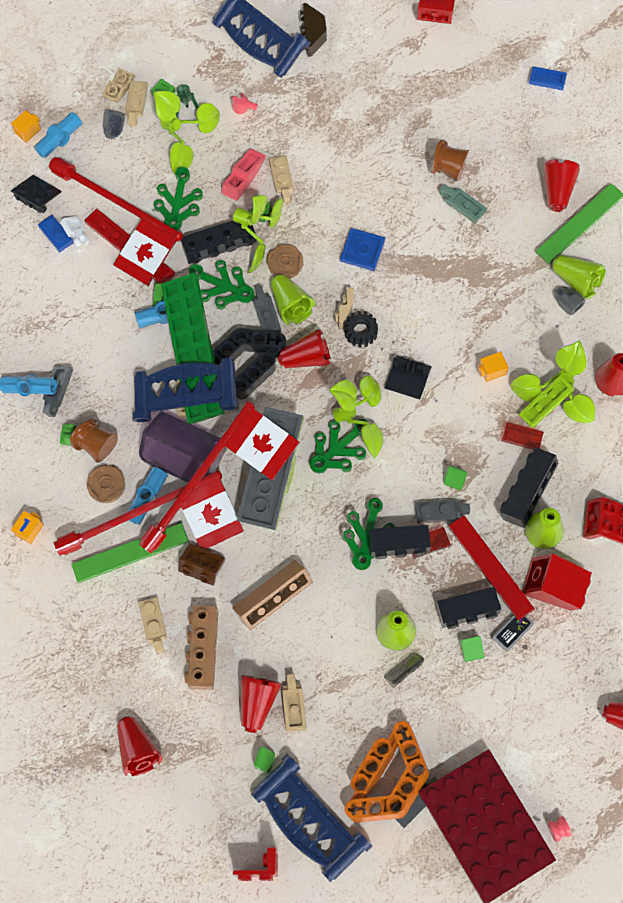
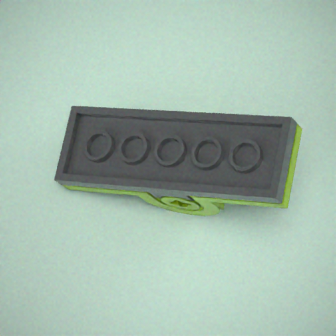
(265, 497)

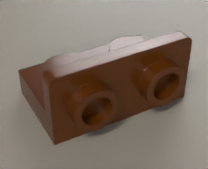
(200, 564)

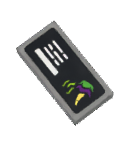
(512, 632)

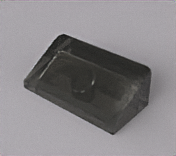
(404, 669)

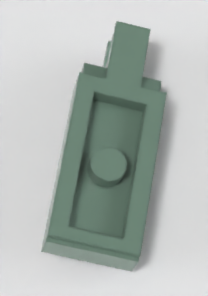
(463, 203)

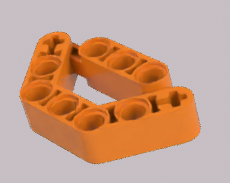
(413, 761)

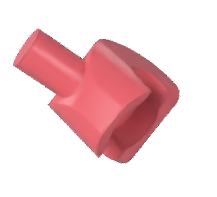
(242, 105)

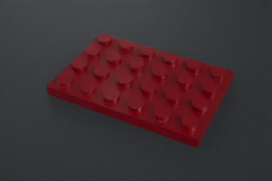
(486, 826)

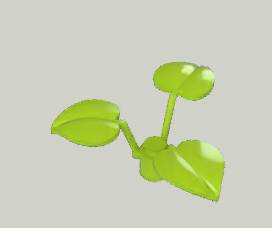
(166, 106)
(248, 218)
(572, 362)
(346, 394)

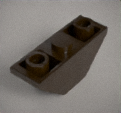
(313, 28)

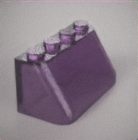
(177, 447)

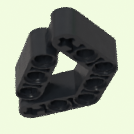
(269, 353)

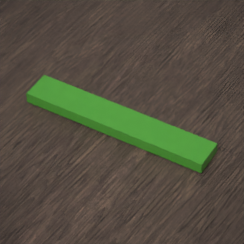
(579, 223)
(125, 555)

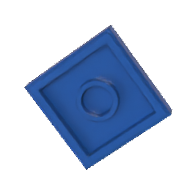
(362, 249)

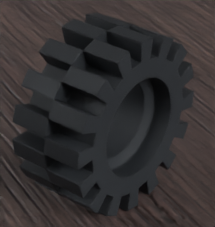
(364, 319)

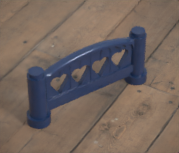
(289, 46)
(222, 391)
(345, 848)

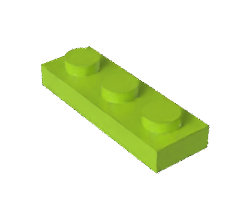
(546, 402)

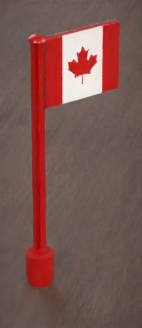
(148, 243)
(249, 437)
(205, 509)

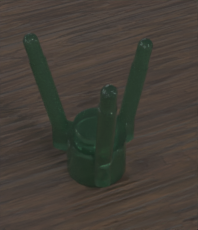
(185, 95)

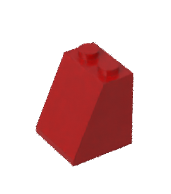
(557, 582)

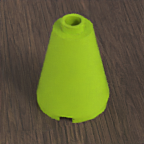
(580, 274)
(291, 300)
(544, 528)
(396, 630)

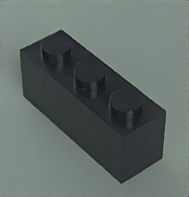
(399, 541)
(468, 608)

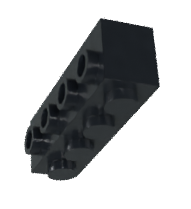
(215, 241)
(529, 487)

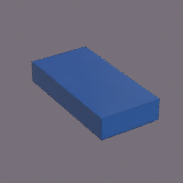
(547, 78)

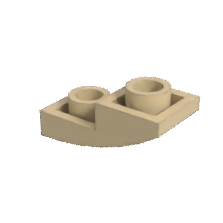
(118, 86)
(345, 309)

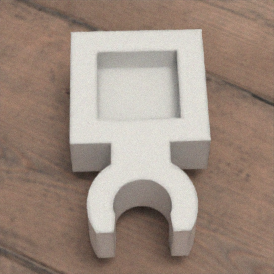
(75, 228)

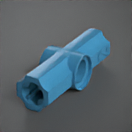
(58, 135)
(151, 315)
(28, 385)
(151, 485)

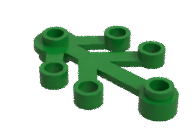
(177, 202)
(224, 285)
(336, 449)
(363, 535)

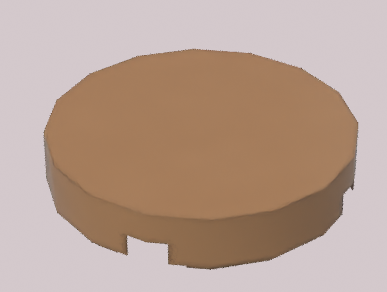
(285, 261)
(106, 484)

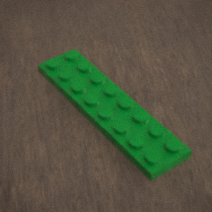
(190, 337)

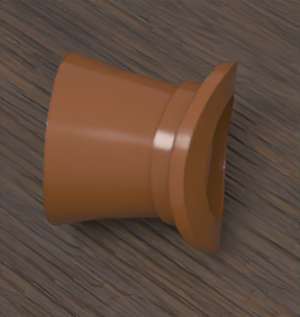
(449, 160)
(93, 440)

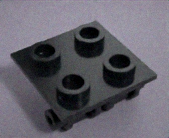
(35, 193)
(408, 377)

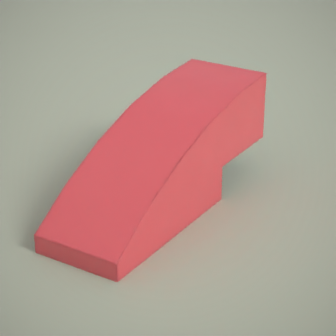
(243, 174)

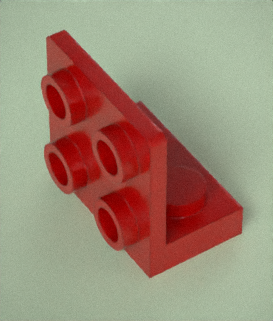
(436, 11)
(604, 520)
(270, 861)

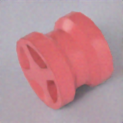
(559, 829)

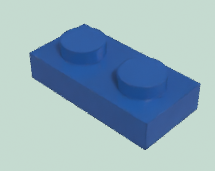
(55, 233)

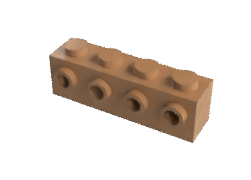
(272, 594)
(202, 648)

